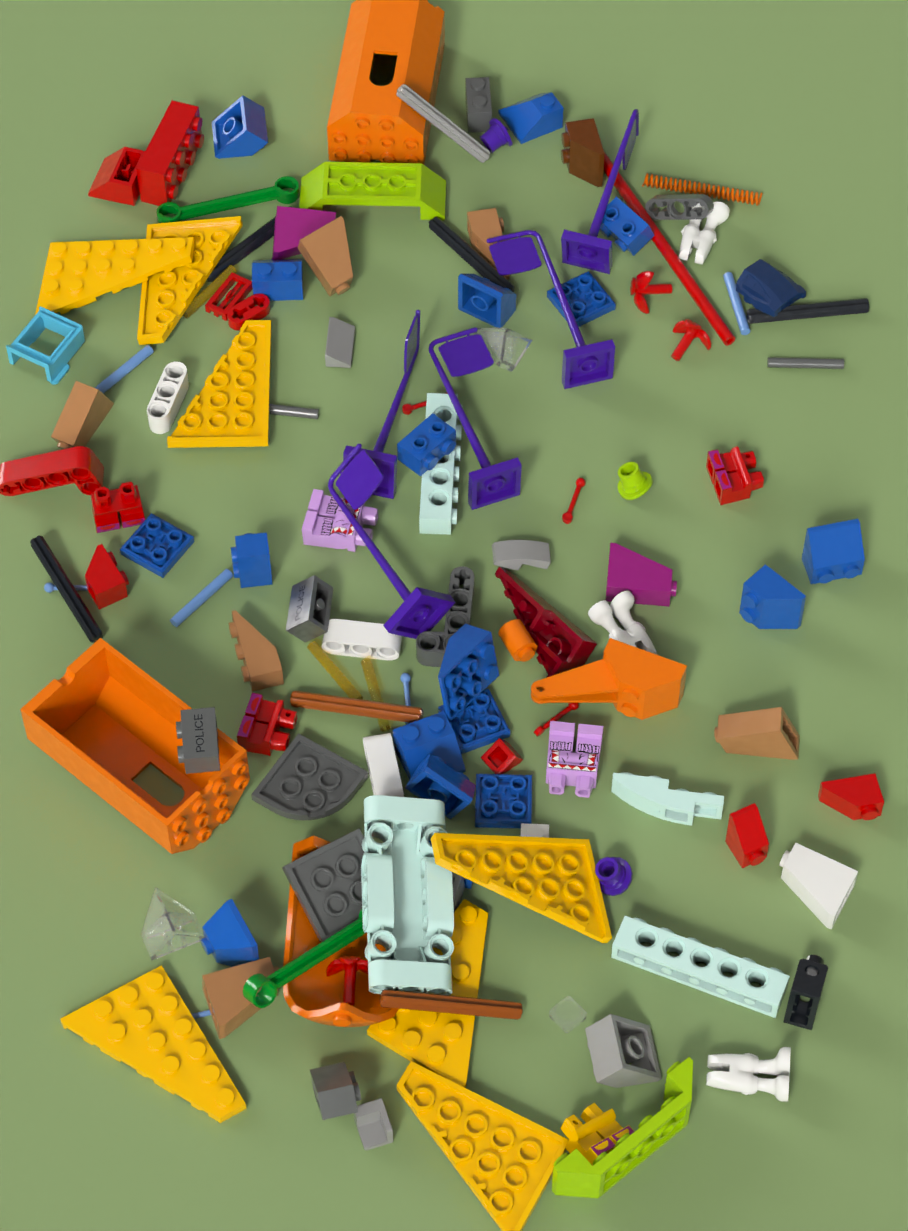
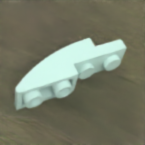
(654, 798)

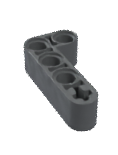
(455, 617)

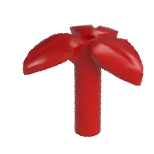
(640, 287)
(691, 331)
(350, 966)

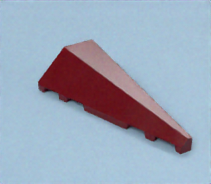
(558, 641)

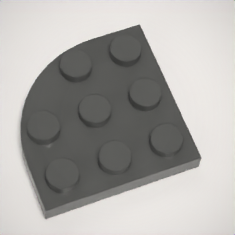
(309, 782)
(329, 884)

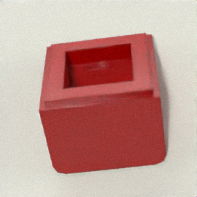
(501, 757)

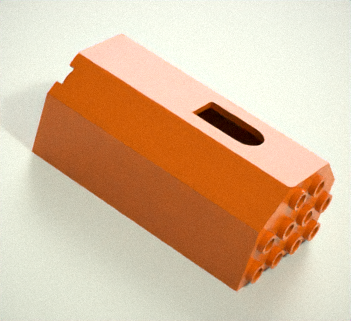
(370, 119)
(112, 723)

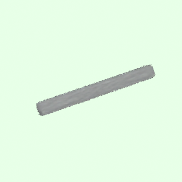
(443, 123)

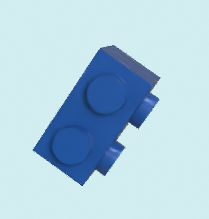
(625, 227)
(426, 445)
(252, 560)

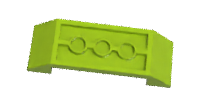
(374, 186)
(578, 1178)

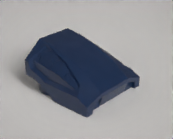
(768, 288)

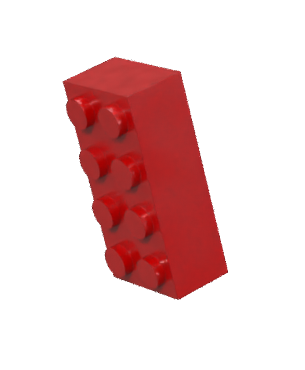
(170, 153)

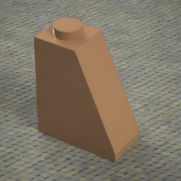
(329, 256)
(81, 416)
(758, 734)
(225, 994)

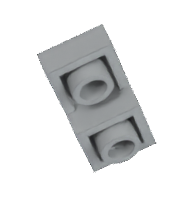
(514, 553)

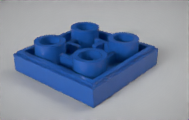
(585, 298)
(157, 545)
(479, 723)
(503, 800)

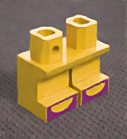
(596, 1135)

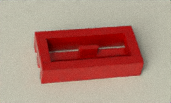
(232, 298)

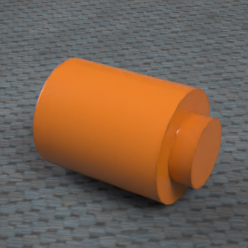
(517, 640)

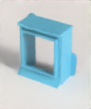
(56, 363)

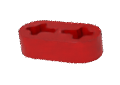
(248, 311)

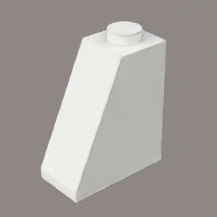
(818, 882)

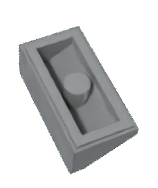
(339, 343)

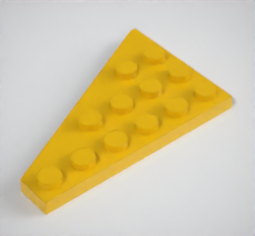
(87, 269)
(170, 293)
(235, 397)
(537, 872)
(159, 1038)
(443, 1039)
(491, 1147)

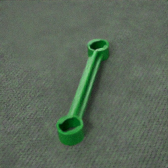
(231, 202)
(299, 965)

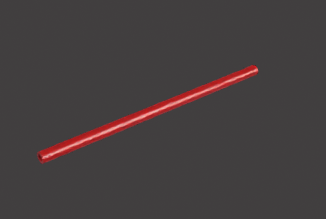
(671, 257)

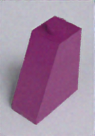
(293, 225)
(643, 577)

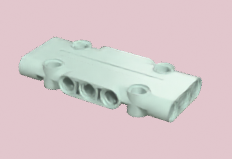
(406, 896)

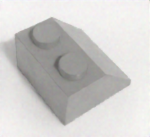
(622, 1052)

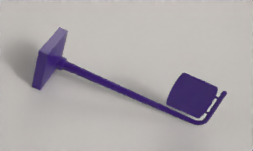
(588, 250)
(461, 358)
(580, 364)
(387, 462)
(420, 608)

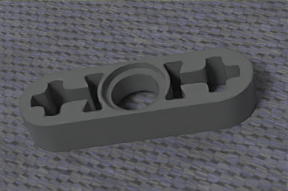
(688, 202)

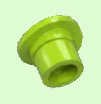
(633, 481)

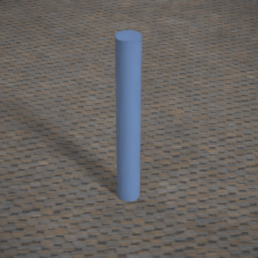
(736, 303)
(125, 369)
(201, 597)

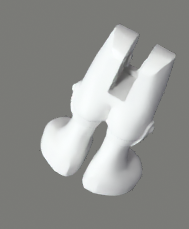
(703, 239)
(633, 633)
(736, 1073)

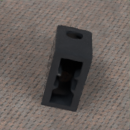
(809, 983)

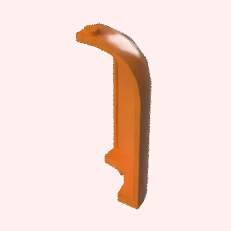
(314, 993)

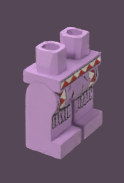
(330, 528)
(573, 768)

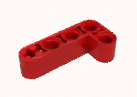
(52, 470)

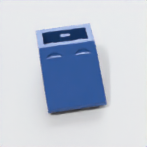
(466, 668)

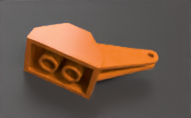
(627, 676)

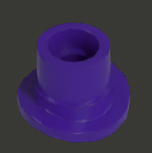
(496, 136)
(613, 875)

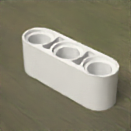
(167, 397)
(361, 640)
(382, 765)

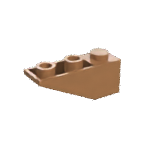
(480, 227)
(259, 655)

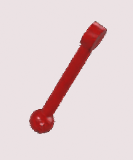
(407, 408)
(567, 517)
(571, 706)

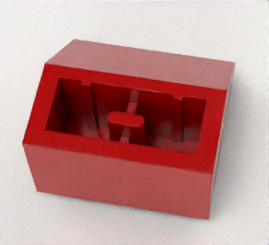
(118, 177)

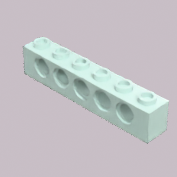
(438, 484)
(708, 979)

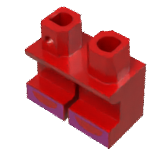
(731, 475)
(123, 500)
(262, 725)

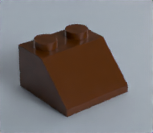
(583, 151)

